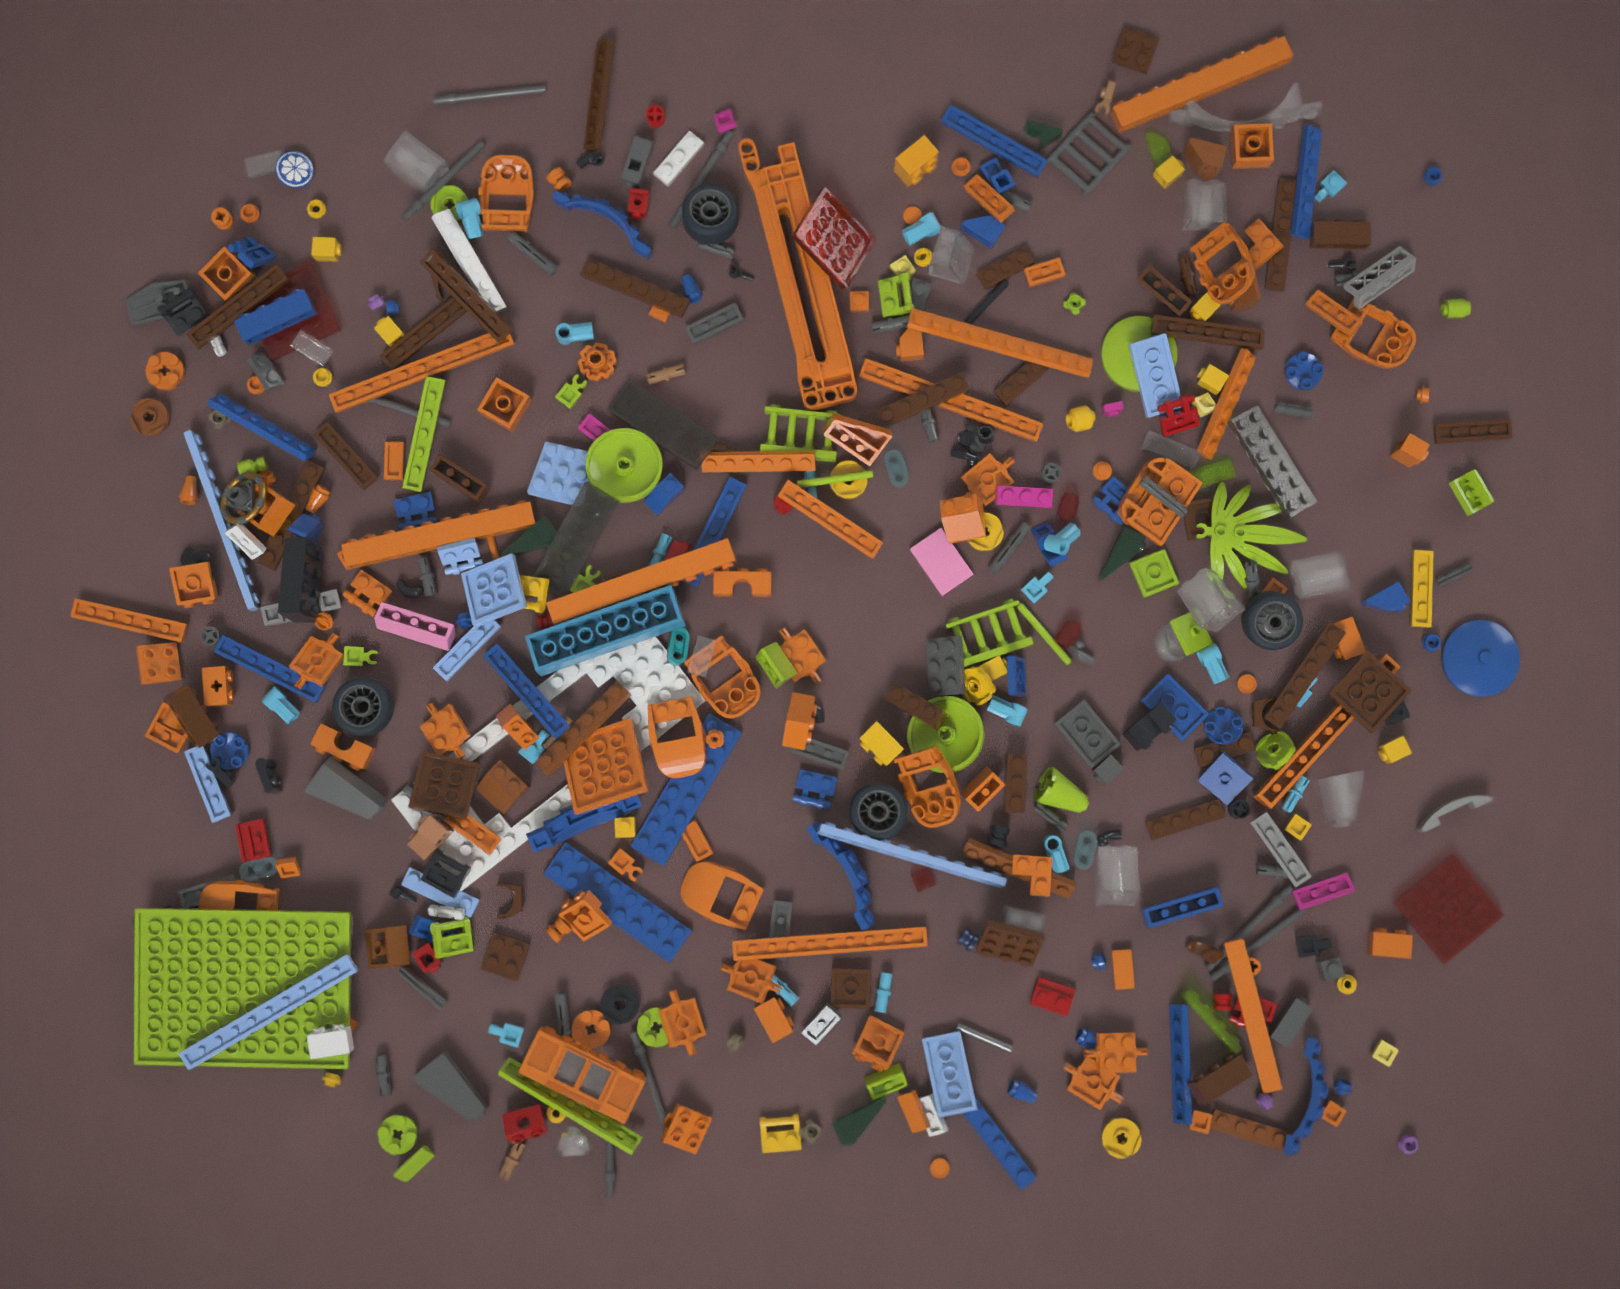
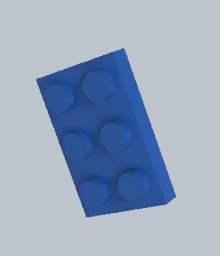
(1179, 703)

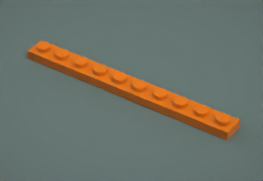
(1000, 343)
(417, 371)
(961, 404)
(829, 943)

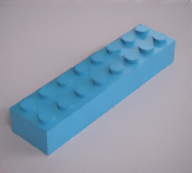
(605, 630)

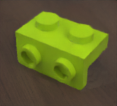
(1471, 492)

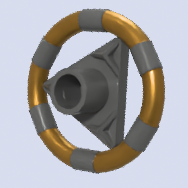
(243, 497)

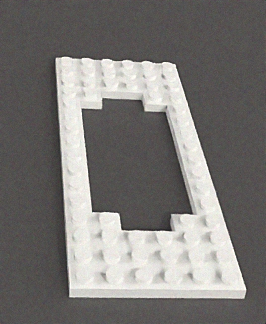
(639, 669)

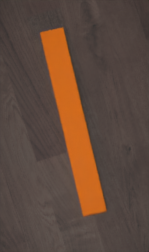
(1253, 1015)

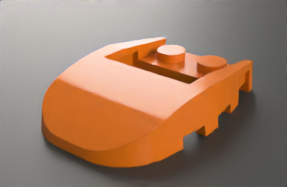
(506, 177)
(1234, 280)
(1391, 345)
(735, 695)
(680, 756)
(936, 804)
(702, 887)
(223, 894)

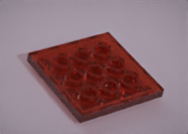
(833, 238)
(318, 326)
(1448, 909)

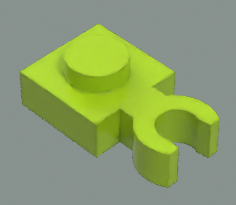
(570, 393)
(585, 582)
(355, 656)

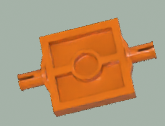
(985, 476)
(802, 654)
(316, 661)
(445, 730)
(751, 979)
(682, 1022)
(1115, 1052)
(1092, 1086)

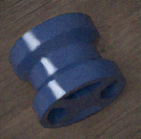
(968, 939)

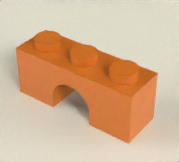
(726, 580)
(327, 740)

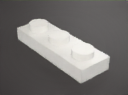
(678, 158)

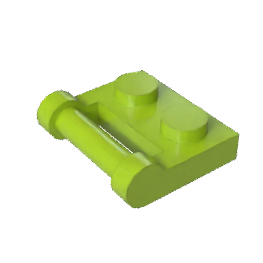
(891, 297)
(452, 944)

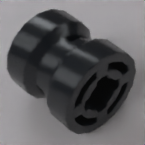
(1242, 809)
(998, 835)

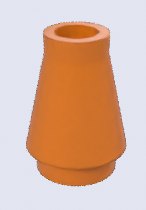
(189, 491)
(317, 498)

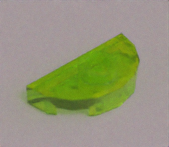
(1158, 148)

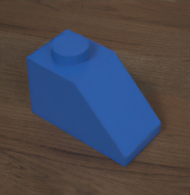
(984, 229)
(664, 494)
(307, 527)
(1388, 599)

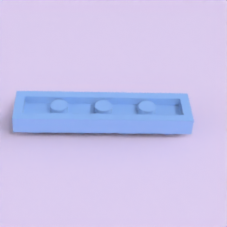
(465, 649)
(208, 784)
(462, 900)

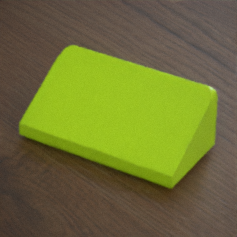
(886, 1081)
(414, 1164)

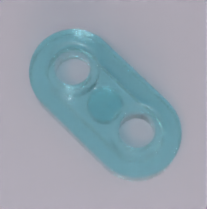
(896, 469)
(1086, 850)
(259, 867)

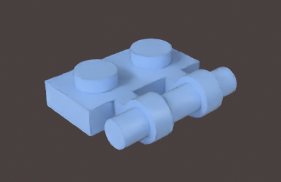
(457, 552)

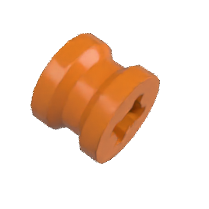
(226, 218)

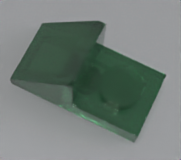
(1047, 133)

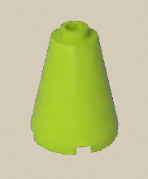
(1059, 792)

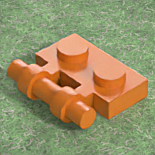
(369, 587)

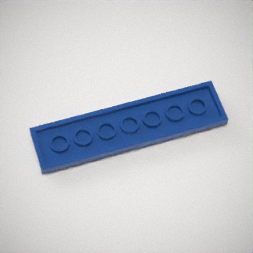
(682, 798)
(619, 902)

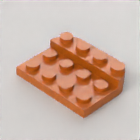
(1145, 511)

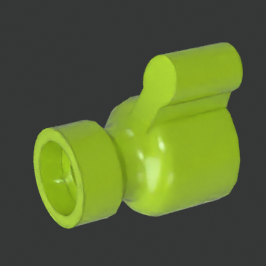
(252, 466)

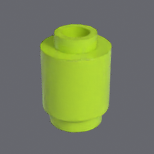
(1455, 308)

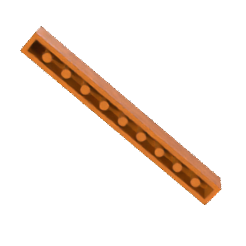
(1201, 84)
(430, 535)
(643, 581)
(1309, 750)

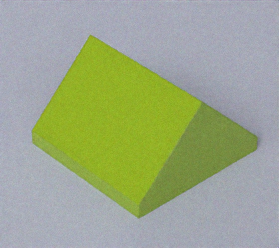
(775, 664)

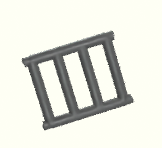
(1078, 132)

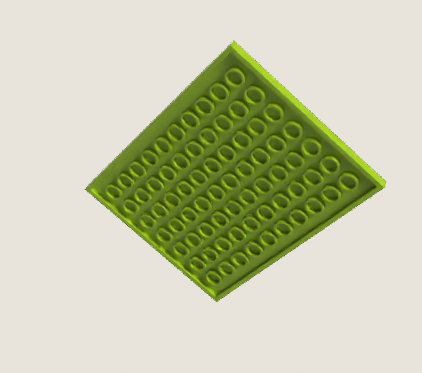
(217, 964)

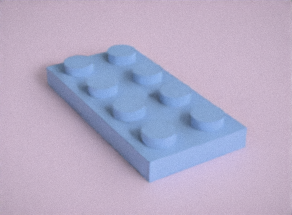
(1154, 372)
(949, 1074)

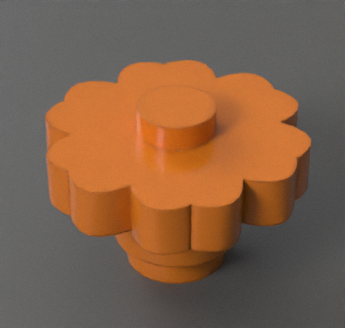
(597, 362)

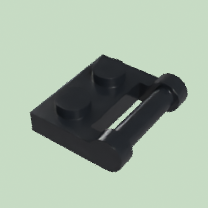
(186, 317)
(268, 776)
(443, 879)

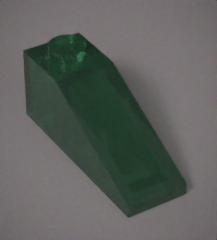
(534, 539)
(1125, 548)
(855, 1123)

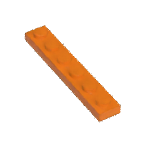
(1226, 404)
(759, 461)
(829, 519)
(129, 620)

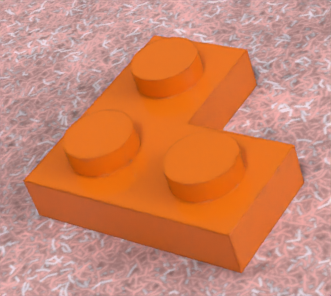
(1265, 243)
(1038, 868)

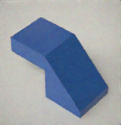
(997, 177)
(1040, 534)
(421, 929)

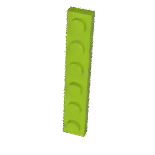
(424, 434)

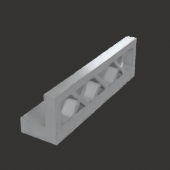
(1385, 278)
(1280, 849)

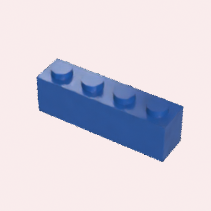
(275, 316)
(1181, 907)

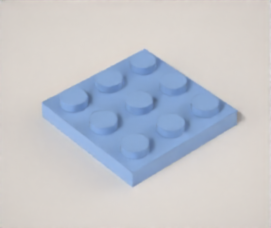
(559, 473)
(493, 590)

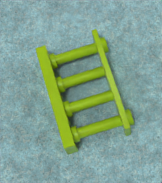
(826, 454)
(1002, 646)

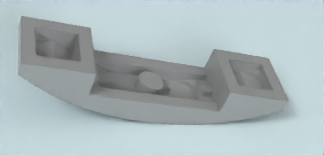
(327, 602)
(1432, 820)

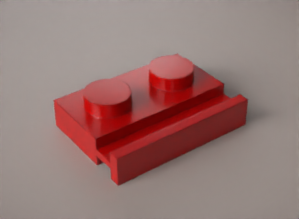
(253, 840)
(1052, 996)

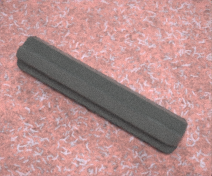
(1163, 496)
(422, 987)

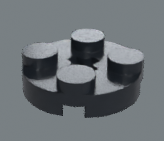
(625, 1014)

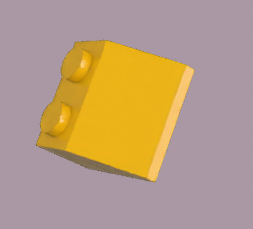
(880, 744)

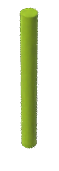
(835, 479)
(1044, 633)

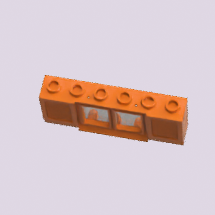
(583, 1074)

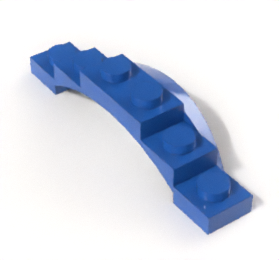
(604, 208)
(569, 824)
(855, 873)
(1319, 1092)

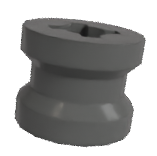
(1051, 469)
(207, 635)

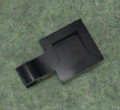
(224, 776)
(1309, 945)

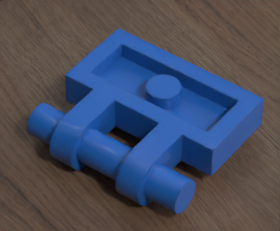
(252, 253)
(1114, 491)
(415, 505)
(815, 783)

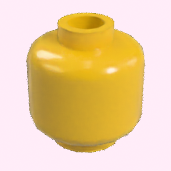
(1080, 418)

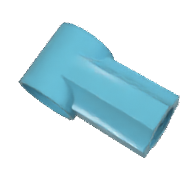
(469, 213)
(926, 227)
(577, 332)
(1061, 541)
(1210, 658)
(277, 702)
(1011, 712)
(1059, 860)

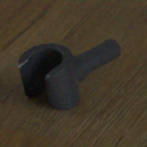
(1345, 264)
(739, 274)
(397, 891)

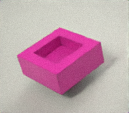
(725, 120)
(1112, 409)

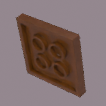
(1369, 692)
(444, 785)
(1010, 943)

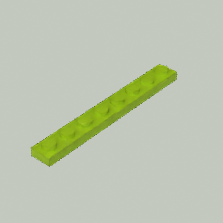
(585, 1116)

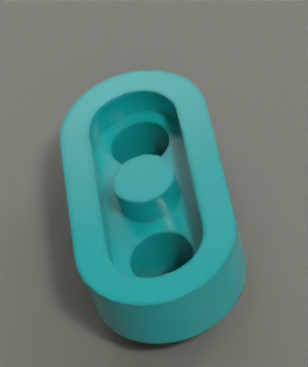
(678, 647)

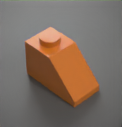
(910, 346)

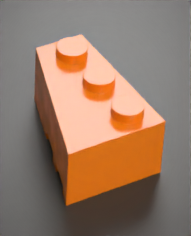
(857, 437)

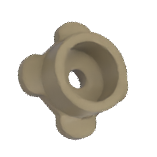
(218, 423)
(735, 1043)
(816, 1130)

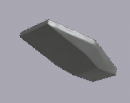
(144, 304)

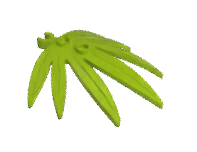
(1231, 532)

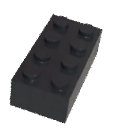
(300, 580)

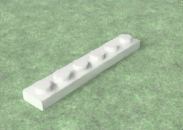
(467, 259)

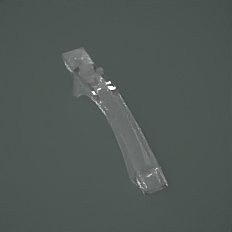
(1289, 110)

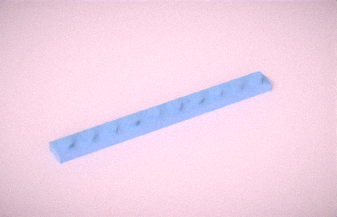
(213, 495)
(920, 857)
(268, 1011)

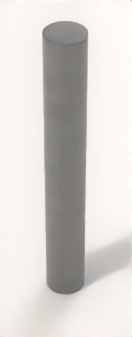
(984, 1037)

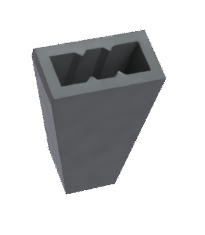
(346, 790)
(451, 1086)

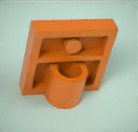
(158, 663)
(167, 730)
(685, 1128)

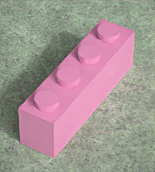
(415, 626)

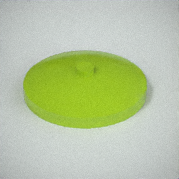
(1116, 353)
(624, 464)
(958, 737)

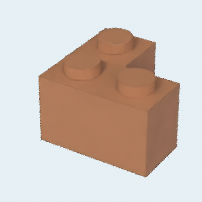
(429, 836)

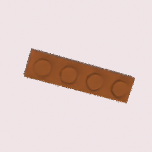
(1248, 1129)

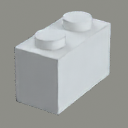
(330, 1042)

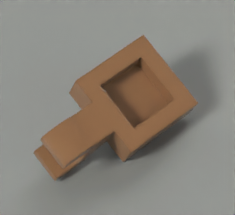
(1106, 94)

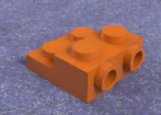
(193, 584)
(584, 915)
(877, 1044)

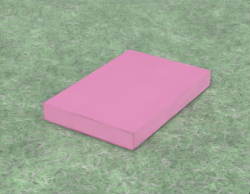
(941, 562)

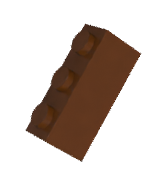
(1340, 234)
(1164, 290)
(459, 479)
(916, 706)
(192, 716)
(1015, 783)
(1219, 1078)

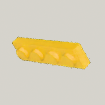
(1421, 589)

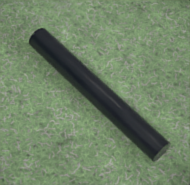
(991, 297)

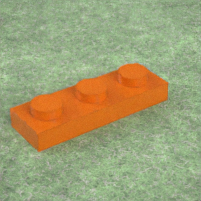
(989, 198)
(1334, 313)
(475, 833)

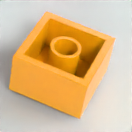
(916, 161)

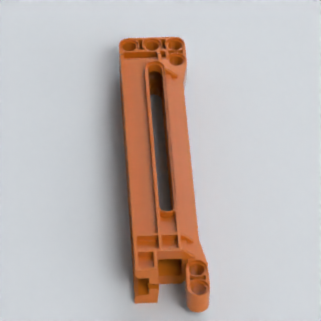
(781, 193)

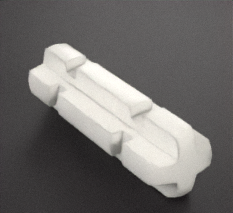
(219, 349)
(446, 912)

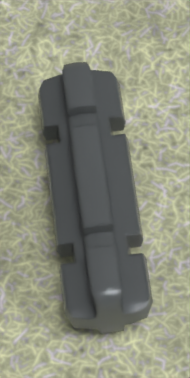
(718, 249)
(1293, 410)
(1454, 574)
(1050, 816)

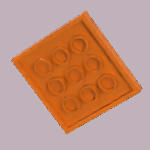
(606, 768)

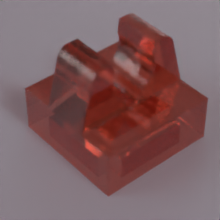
(922, 879)

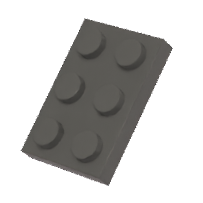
(945, 666)
(1087, 734)

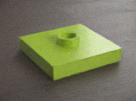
(1154, 573)
(1189, 634)

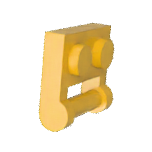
(538, 588)
(780, 1140)

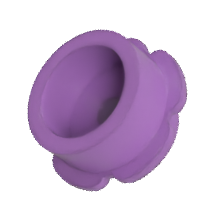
(376, 302)
(1264, 1101)
(1413, 1144)

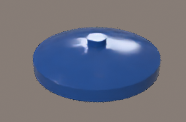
(1480, 658)

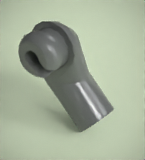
(1080, 654)

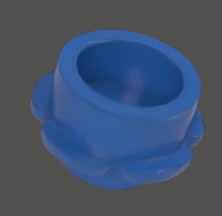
(1437, 176)
(391, 307)
(463, 620)
(1436, 642)
(1098, 961)
(1343, 1086)

